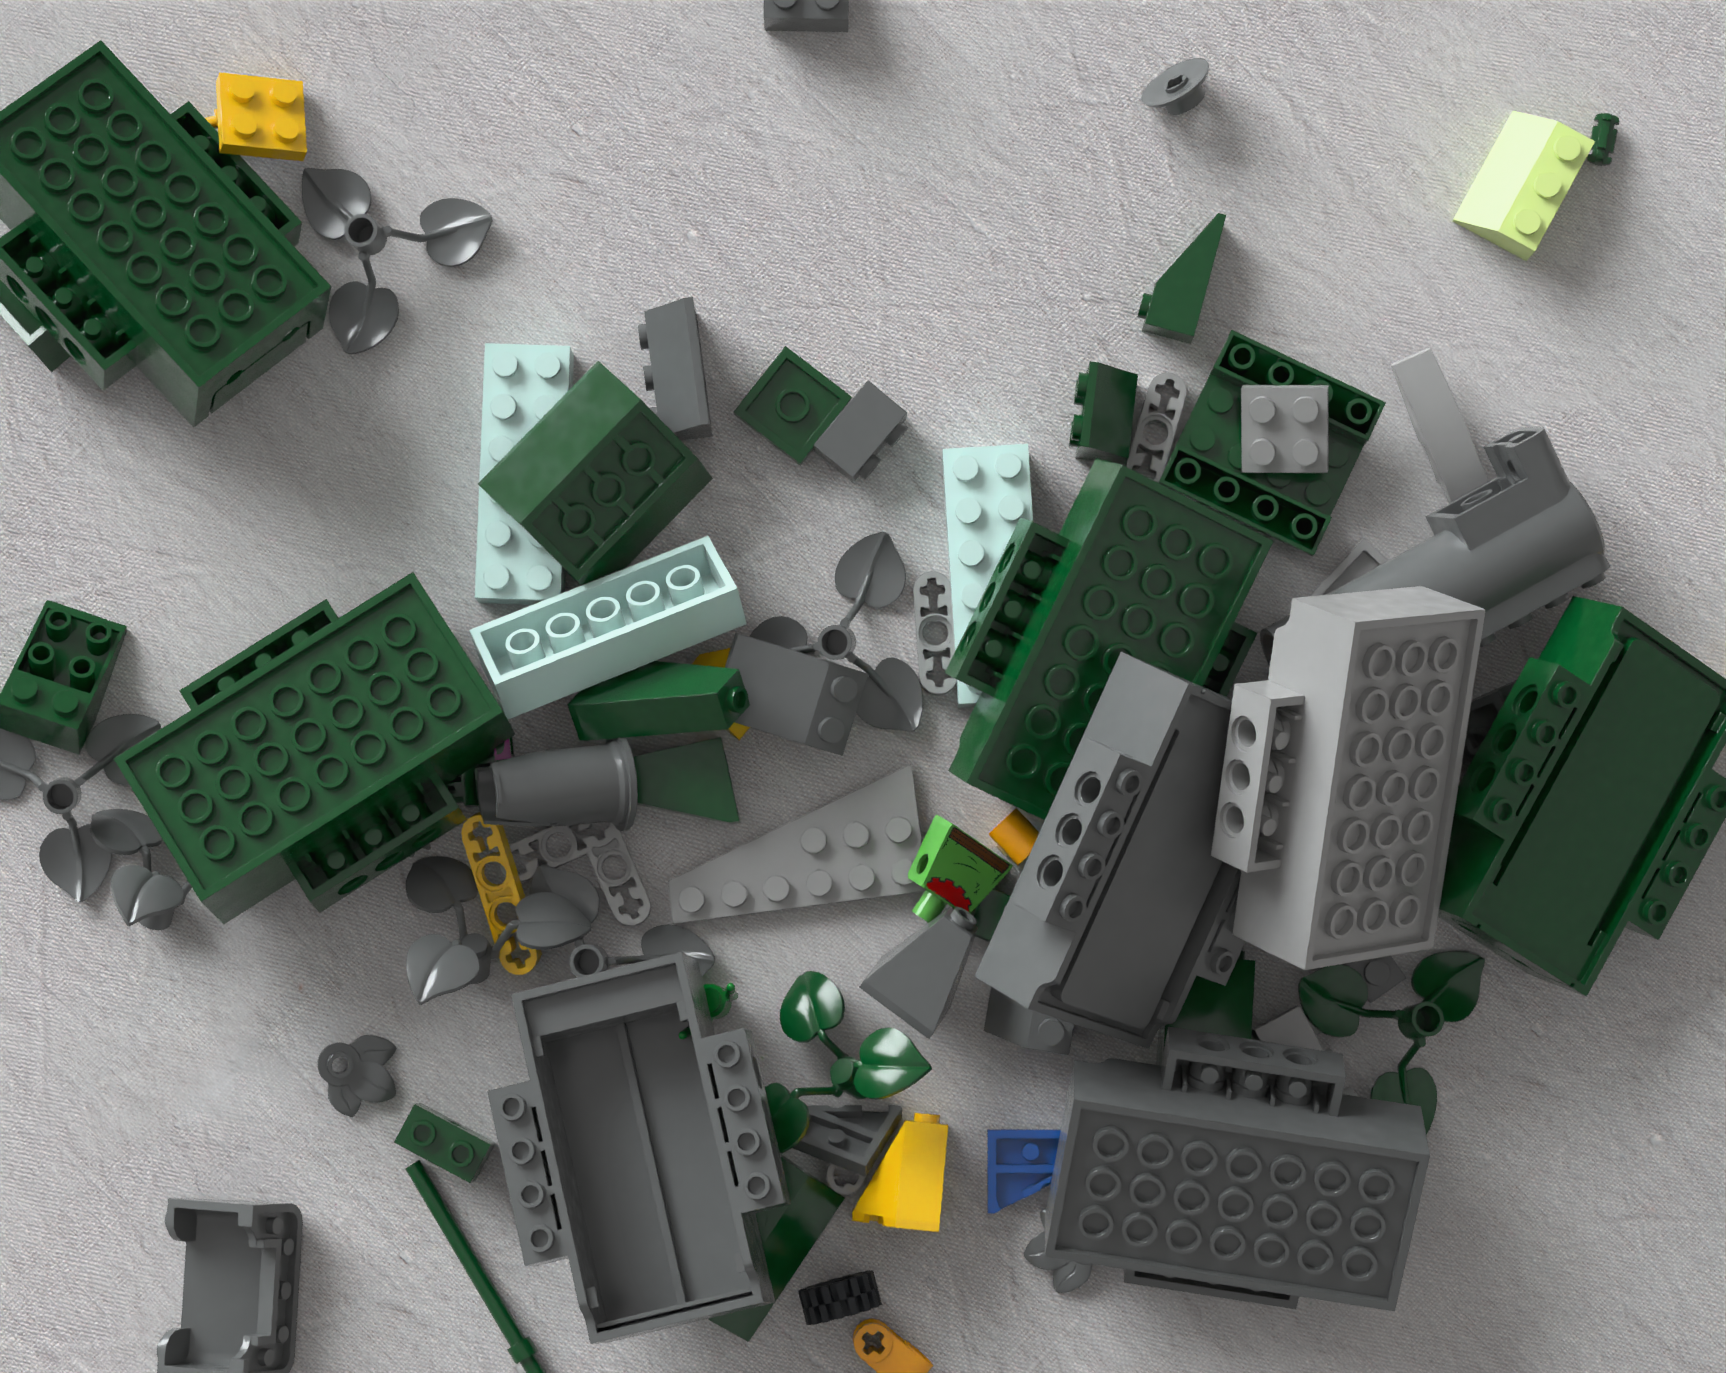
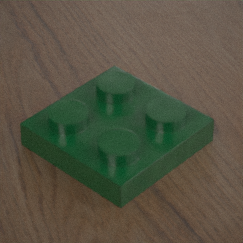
(792, 405)

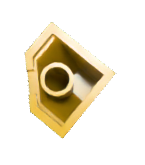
(909, 1178)

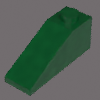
(1180, 291)

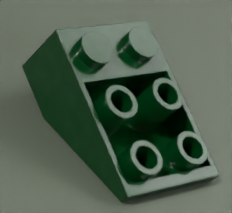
(61, 677)

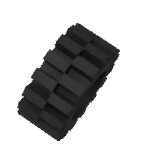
(839, 1297)

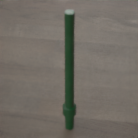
(521, 1348)

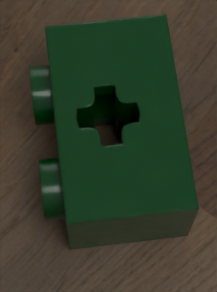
(444, 1142)

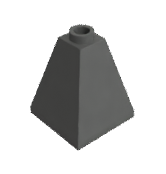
(924, 970)

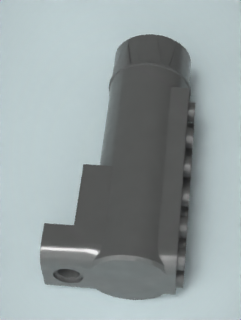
(1503, 544)

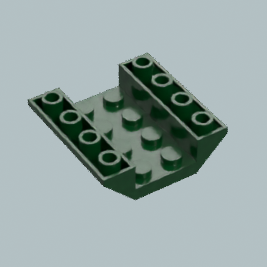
(1209, 450)
(596, 477)

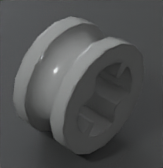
(848, 1188)

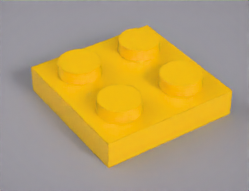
(261, 117)

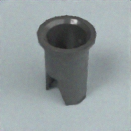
(561, 787)

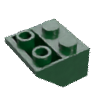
(1105, 415)

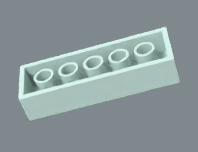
(518, 390)
(983, 502)
(608, 627)

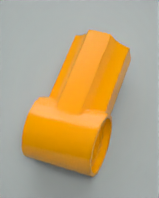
(1015, 836)

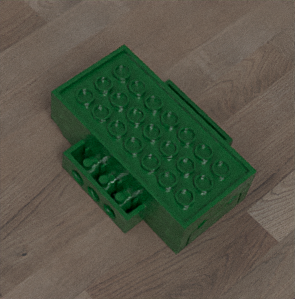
(148, 239)
(1123, 575)
(318, 753)
(1588, 798)

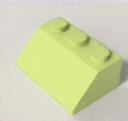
(1523, 182)

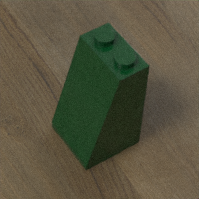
(1217, 1007)

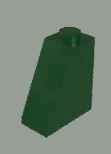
(688, 781)

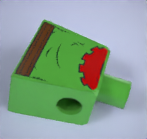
(953, 870)

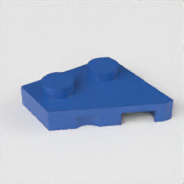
(1018, 1164)

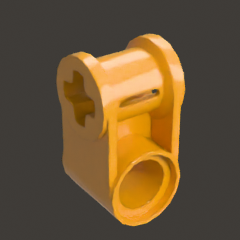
(894, 1354)

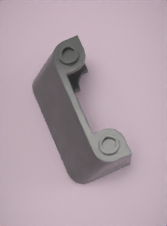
(235, 1287)

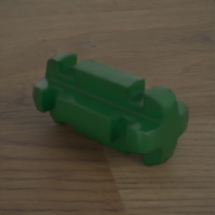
(1604, 138)

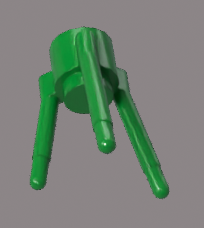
(718, 1001)

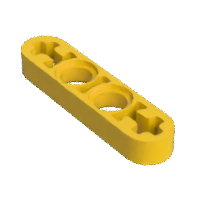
(495, 894)

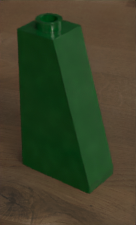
(660, 701)

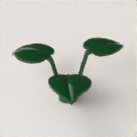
(1450, 992)
(886, 1065)

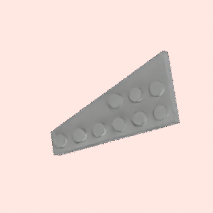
(829, 856)

